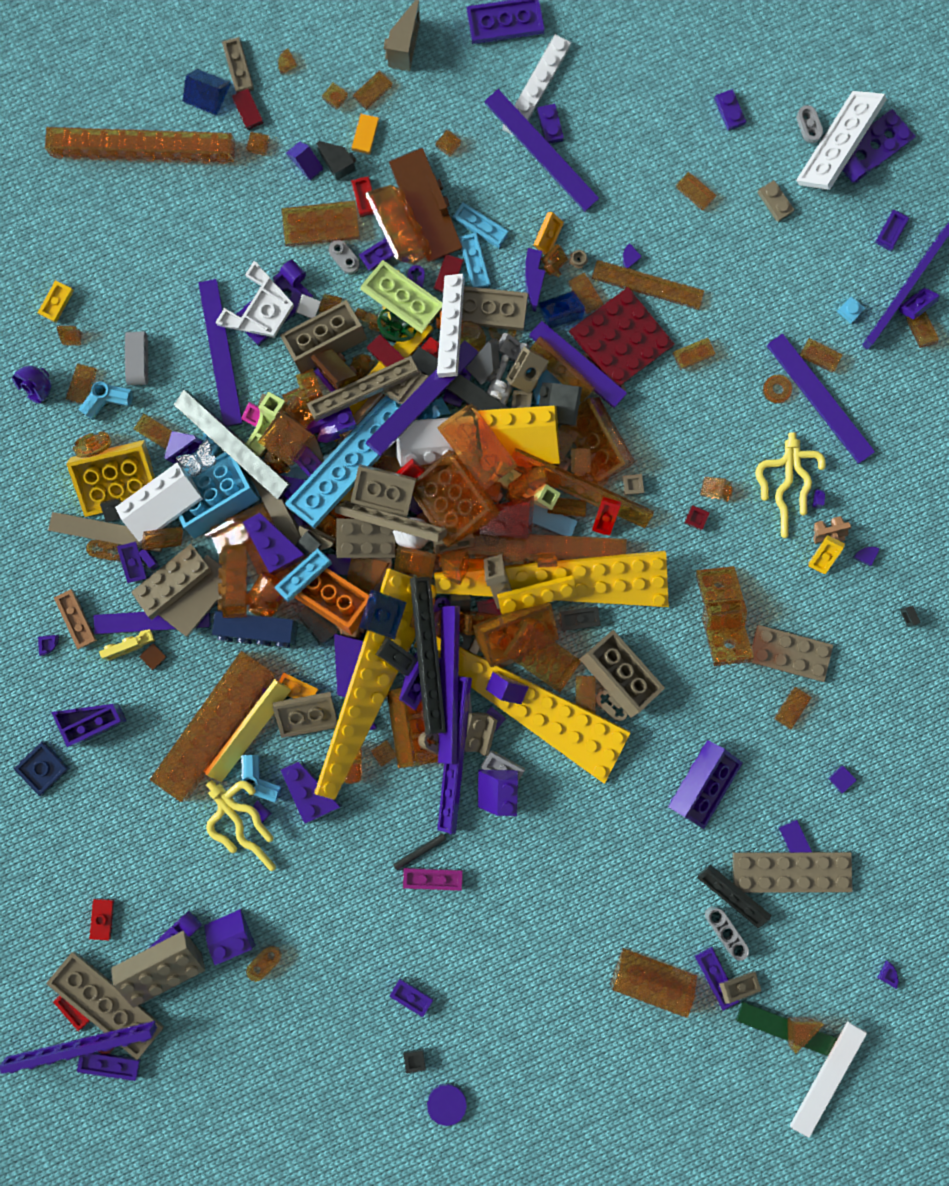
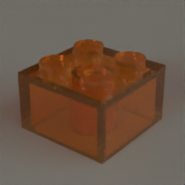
(286, 438)

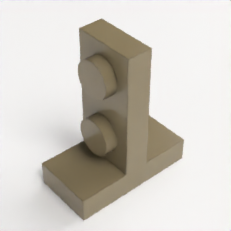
(496, 576)

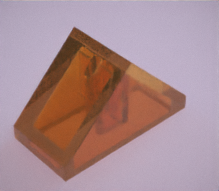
(801, 1031)

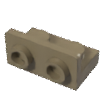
(479, 732)

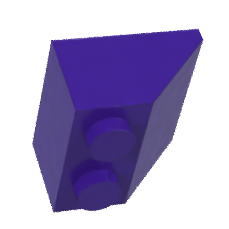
(498, 791)
(228, 937)

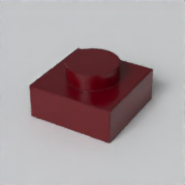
(696, 518)

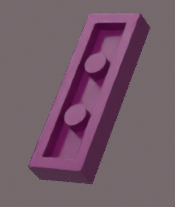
(432, 879)

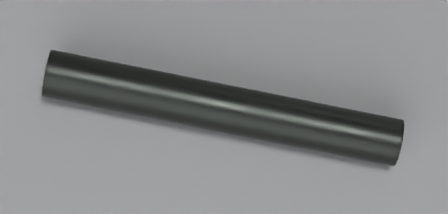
(420, 851)

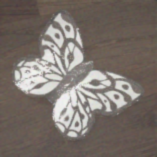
(198, 461)

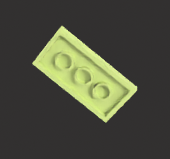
(402, 296)

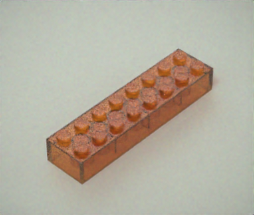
(212, 726)

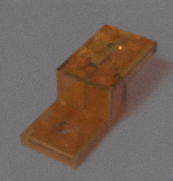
(724, 616)

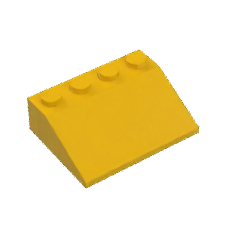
(527, 429)
(110, 475)

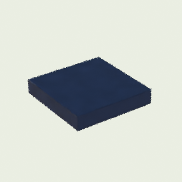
(41, 768)

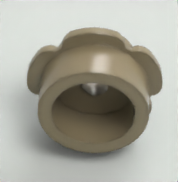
(578, 254)

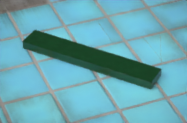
(778, 1026)

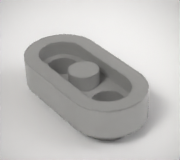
(809, 125)
(343, 256)

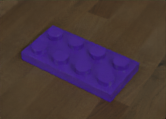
(504, 20)

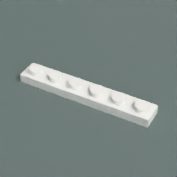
(541, 77)
(451, 325)

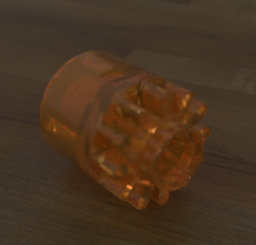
(263, 596)

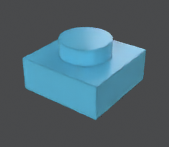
(850, 309)

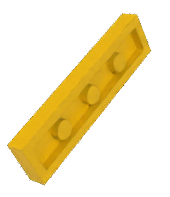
(536, 594)

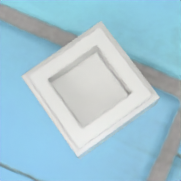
(308, 306)

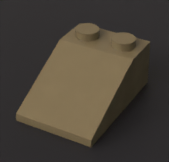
(403, 38)

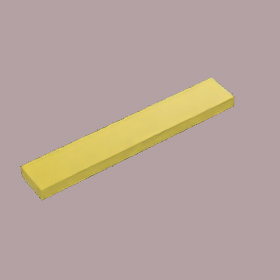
(247, 731)

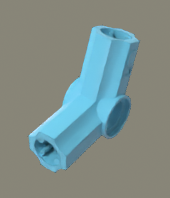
(113, 394)
(263, 788)

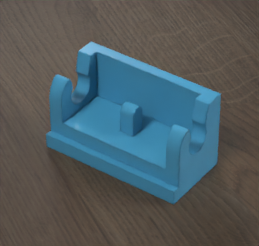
(436, 410)

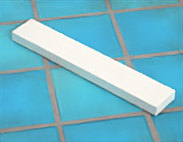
(828, 1079)

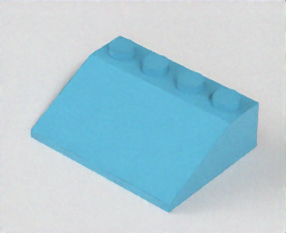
(224, 494)

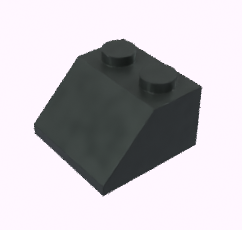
(565, 397)

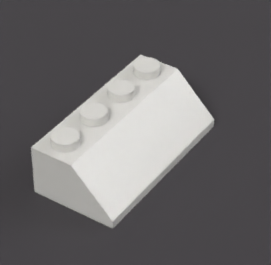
(422, 442)
(159, 502)

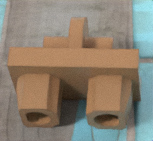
(838, 530)

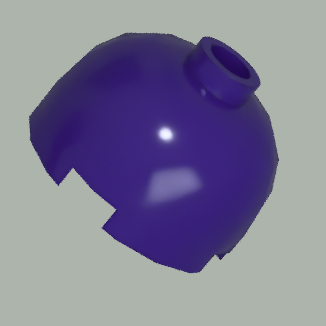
(34, 382)

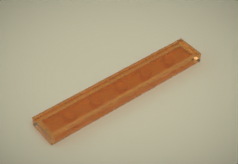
(648, 284)

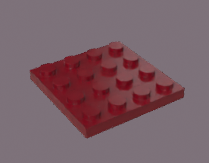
(621, 337)

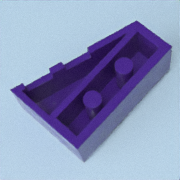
(273, 546)
(346, 657)
(88, 722)
(302, 787)

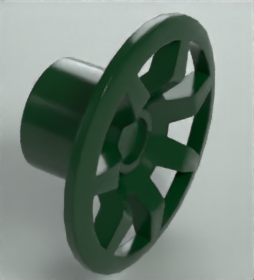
(395, 327)

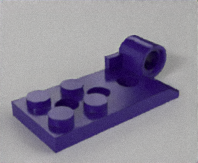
(902, 135)
(287, 280)

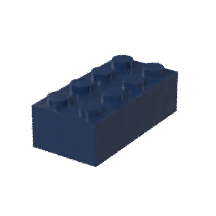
(256, 628)

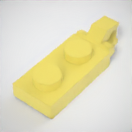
(128, 645)

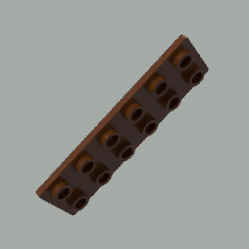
(427, 202)

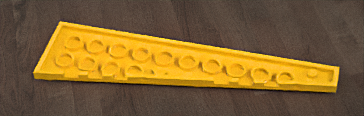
(606, 579)
(366, 691)
(570, 729)

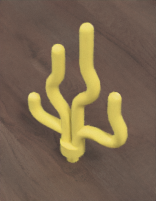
(791, 457)
(227, 805)

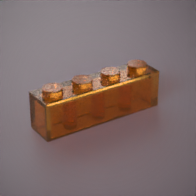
(234, 581)

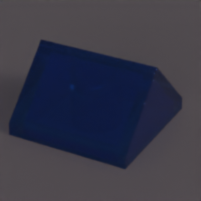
(205, 91)
(561, 309)

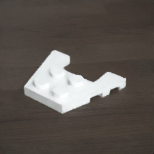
(265, 312)

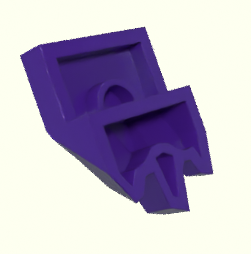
(333, 425)

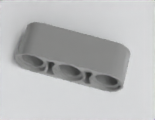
(136, 358)
(734, 938)

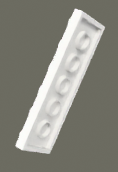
(841, 139)

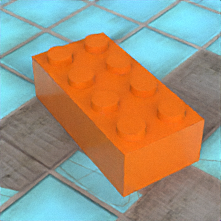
(335, 600)

